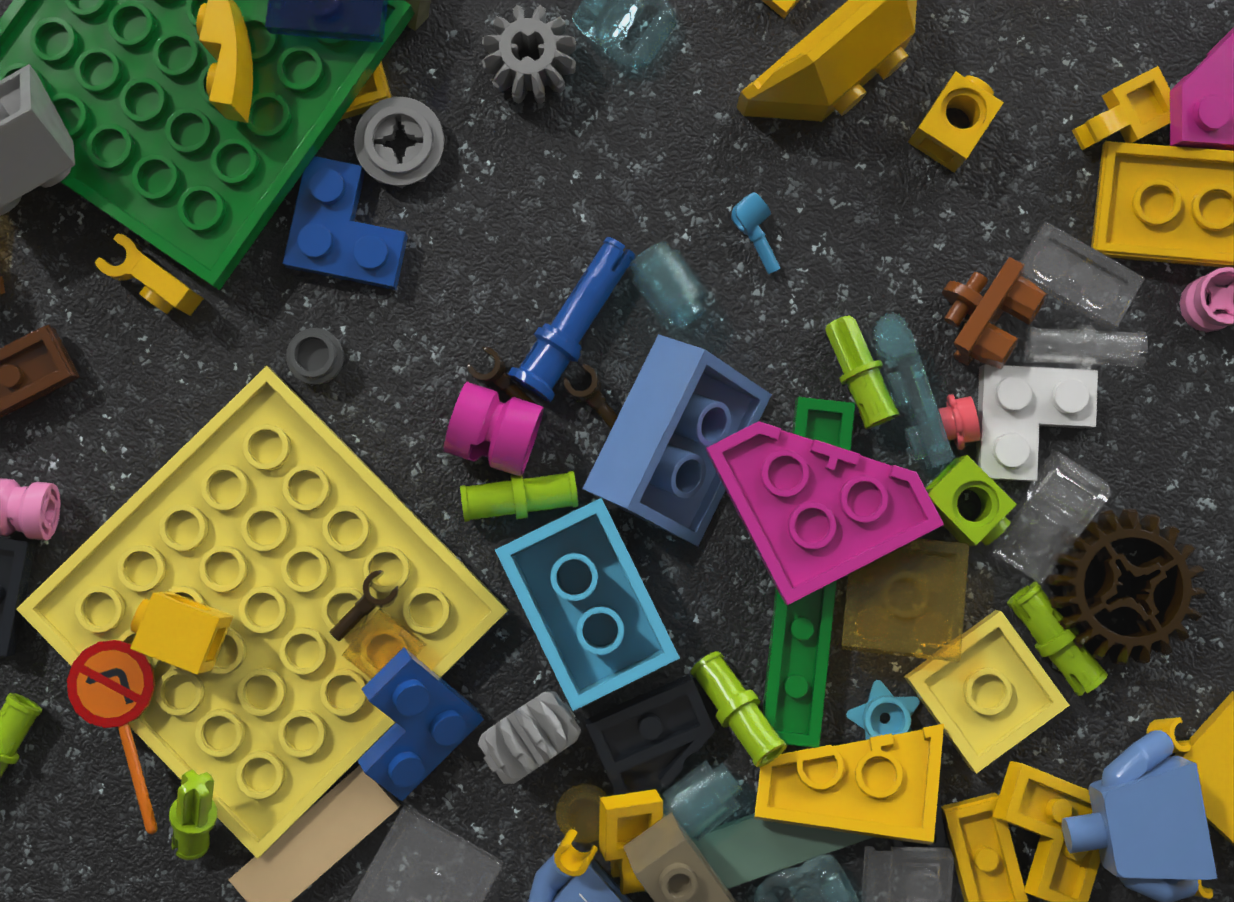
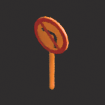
(111, 689)

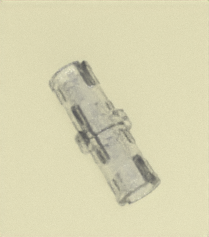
(1085, 347)

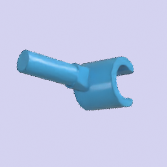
(747, 217)

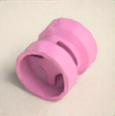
(1194, 301)
(29, 509)

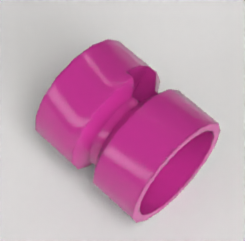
(493, 429)

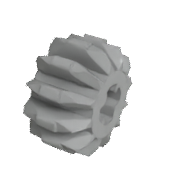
(529, 35)
(529, 737)

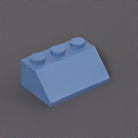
(658, 443)

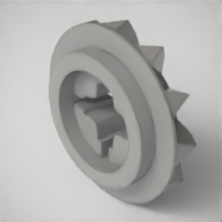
(380, 125)

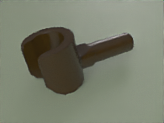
(499, 378)
(593, 397)
(363, 607)

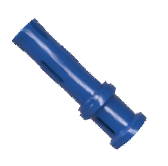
(560, 340)

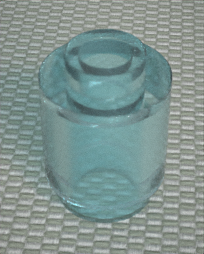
(668, 285)
(703, 799)

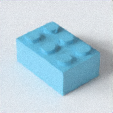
(587, 604)

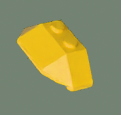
(834, 62)

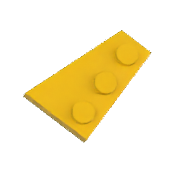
(858, 787)

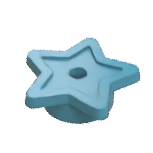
(882, 701)

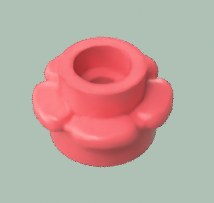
(960, 420)

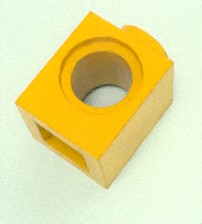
(946, 142)
(179, 631)

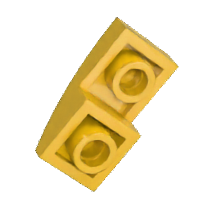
(227, 39)

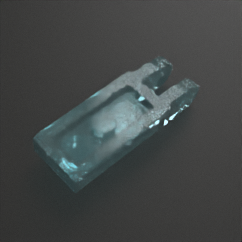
(911, 388)

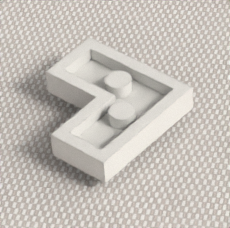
(1019, 401)

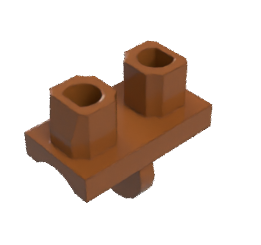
(1007, 293)

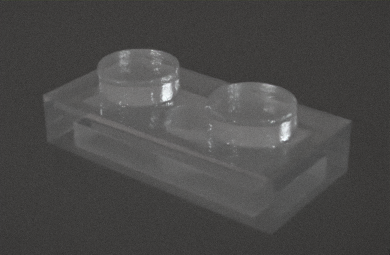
(1080, 276)

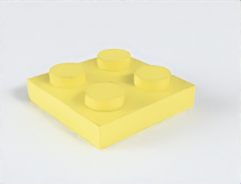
(990, 695)

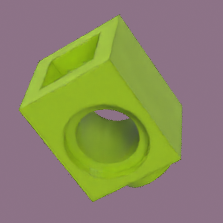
(995, 503)

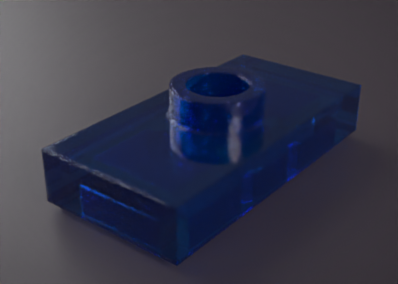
(328, 19)

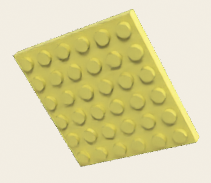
(280, 532)

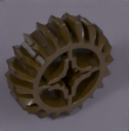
(1152, 623)

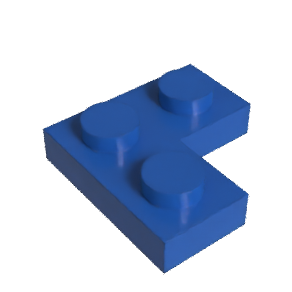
(329, 240)
(427, 728)

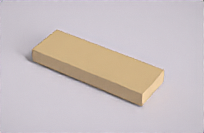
(316, 840)

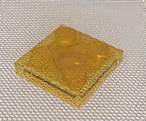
(909, 602)

